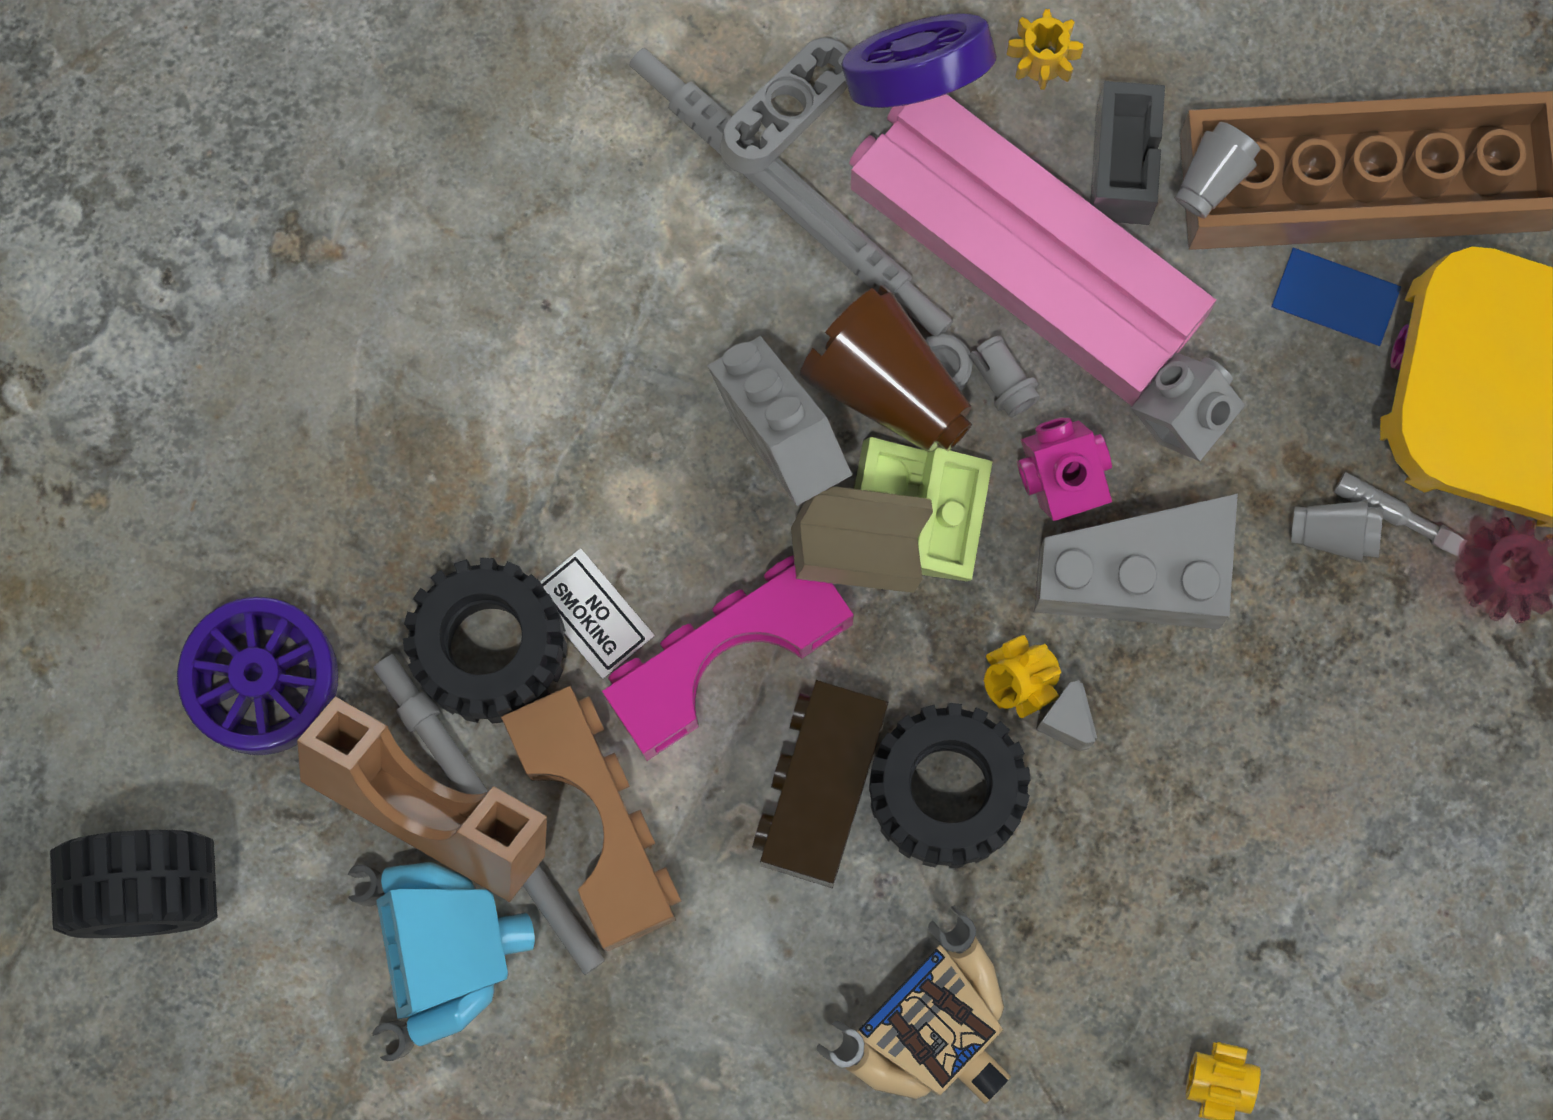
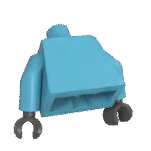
(439, 948)

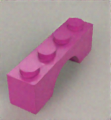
(660, 696)

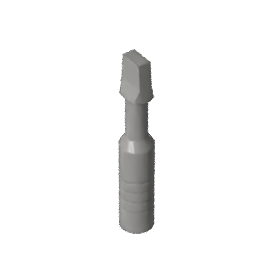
(1399, 513)

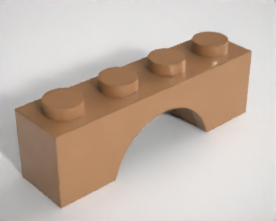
(559, 745)
(364, 770)

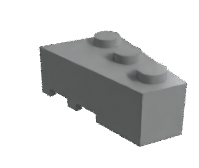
(1144, 568)

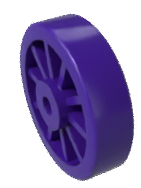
(919, 60)
(255, 674)

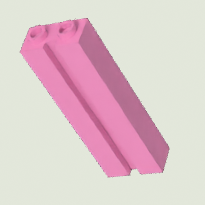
(1030, 243)

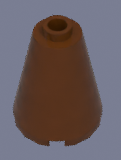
(889, 373)

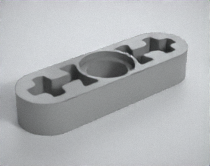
(783, 129)

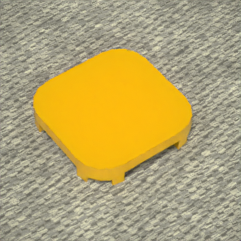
(1479, 383)

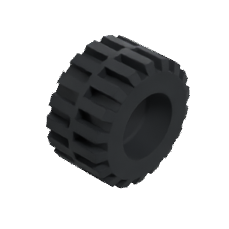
(449, 604)
(957, 732)
(133, 884)

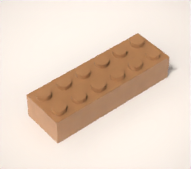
(1382, 170)

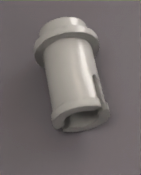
(1005, 377)

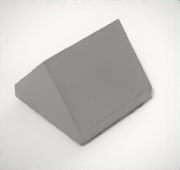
(1070, 719)

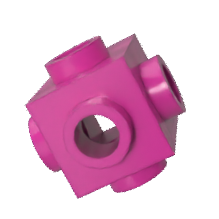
(1065, 468)

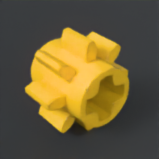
(1044, 33)
(1022, 676)
(1223, 1082)

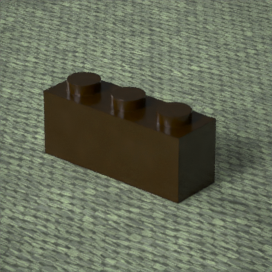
(820, 783)

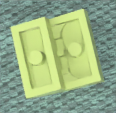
(958, 496)

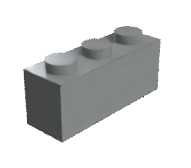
(779, 420)

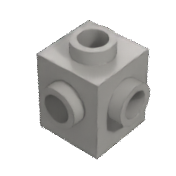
(1189, 405)

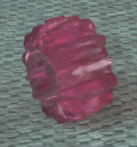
(1492, 577)

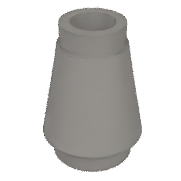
(1217, 168)
(1339, 529)

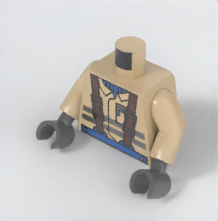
(932, 1025)

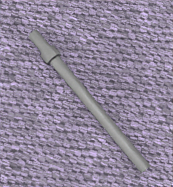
(420, 714)

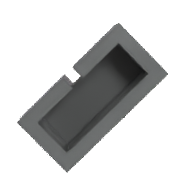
(1125, 135)

